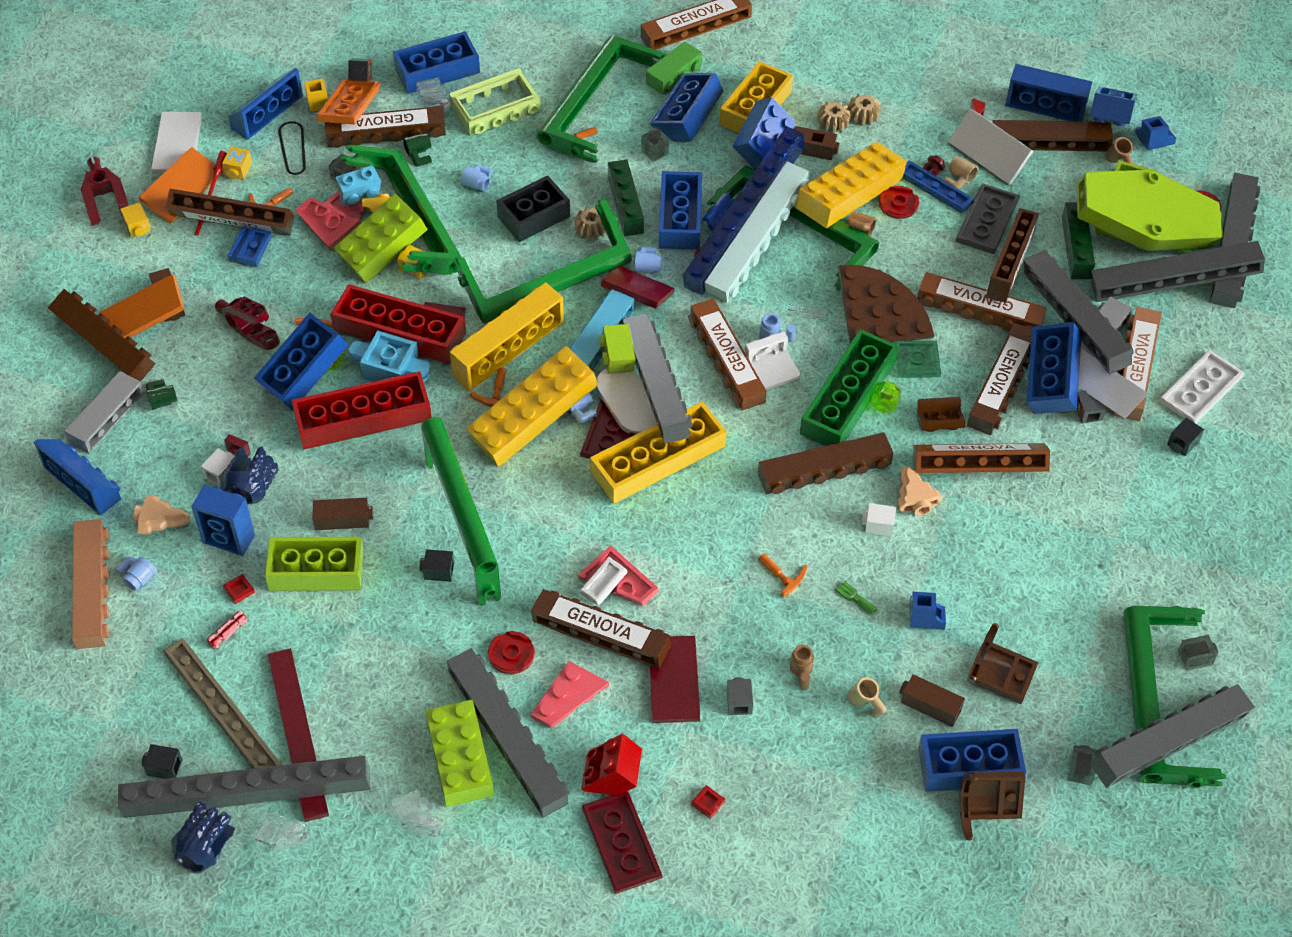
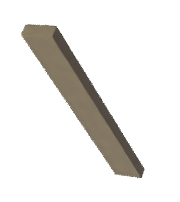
(220, 705)

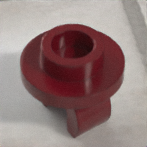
(935, 163)

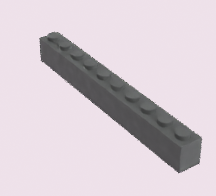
(244, 786)

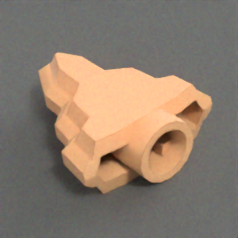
(916, 494)
(157, 515)

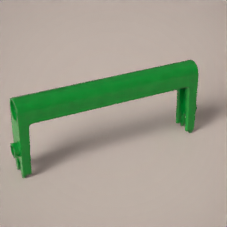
(553, 130)
(409, 190)
(840, 232)
(560, 279)
(441, 454)
(1144, 688)

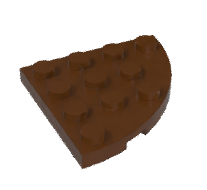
(881, 306)

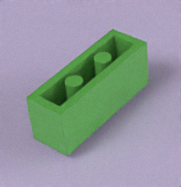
(670, 68)

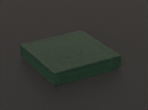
(918, 359)

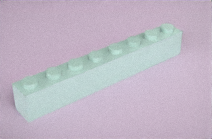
(756, 233)

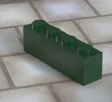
(625, 197)
(1078, 243)

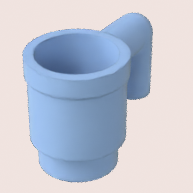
(476, 177)
(647, 260)
(771, 325)
(580, 406)
(137, 573)

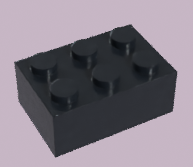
(533, 208)

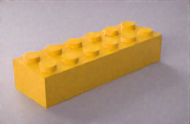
(850, 184)
(507, 336)
(532, 406)
(647, 459)

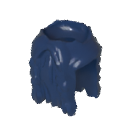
(249, 476)
(201, 838)

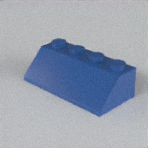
(267, 104)
(688, 106)
(78, 474)

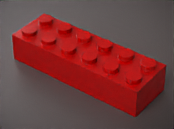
(365, 312)
(361, 410)

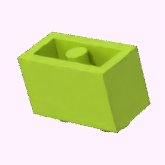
(618, 348)

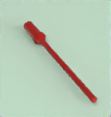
(217, 170)

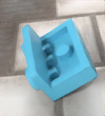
(358, 185)

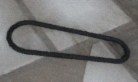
(283, 149)

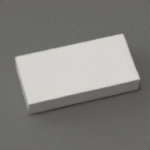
(603, 581)

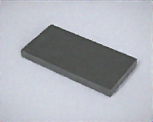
(987, 218)

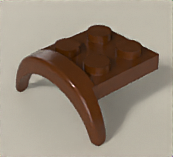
(1002, 669)
(990, 797)

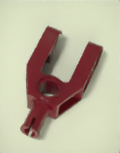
(100, 182)
(243, 318)

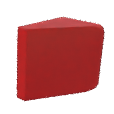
(978, 106)

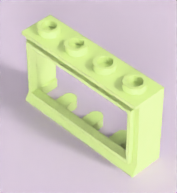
(499, 115)

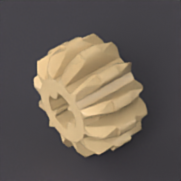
(864, 109)
(834, 116)
(589, 224)

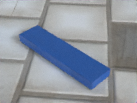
(937, 187)

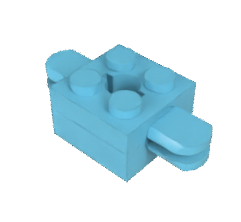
(391, 350)

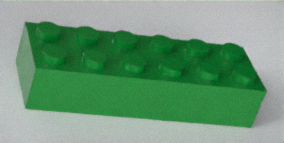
(848, 389)

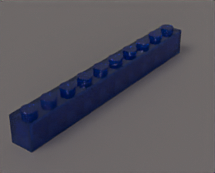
(785, 149)

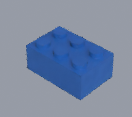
(1113, 106)
(761, 130)
(223, 520)

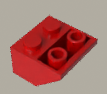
(612, 767)

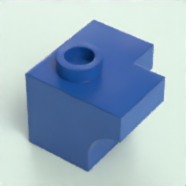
(1155, 133)
(926, 612)

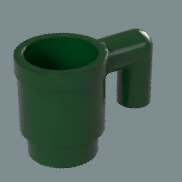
(417, 144)
(160, 394)

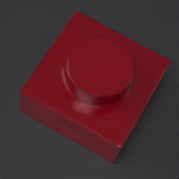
(234, 443)

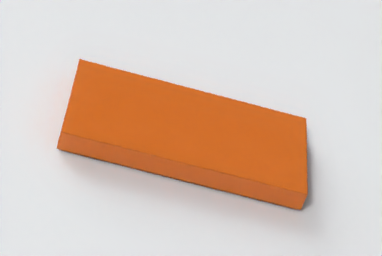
(348, 101)
(189, 173)
(146, 307)

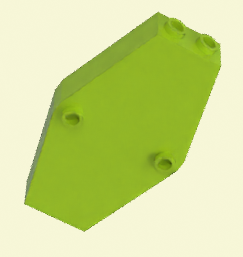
(1148, 210)

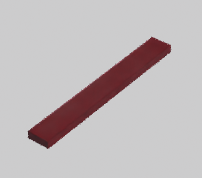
(295, 724)

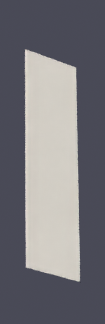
(1109, 389)

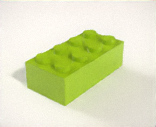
(380, 238)
(314, 563)
(459, 753)

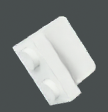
(772, 360)

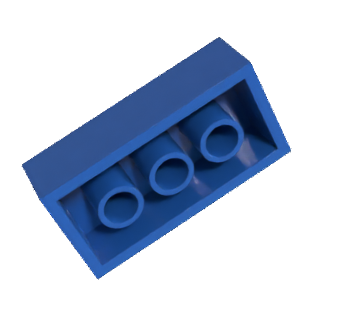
(445, 58)
(1048, 93)
(680, 210)
(301, 360)
(1054, 368)
(950, 755)

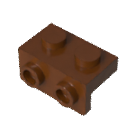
(940, 414)

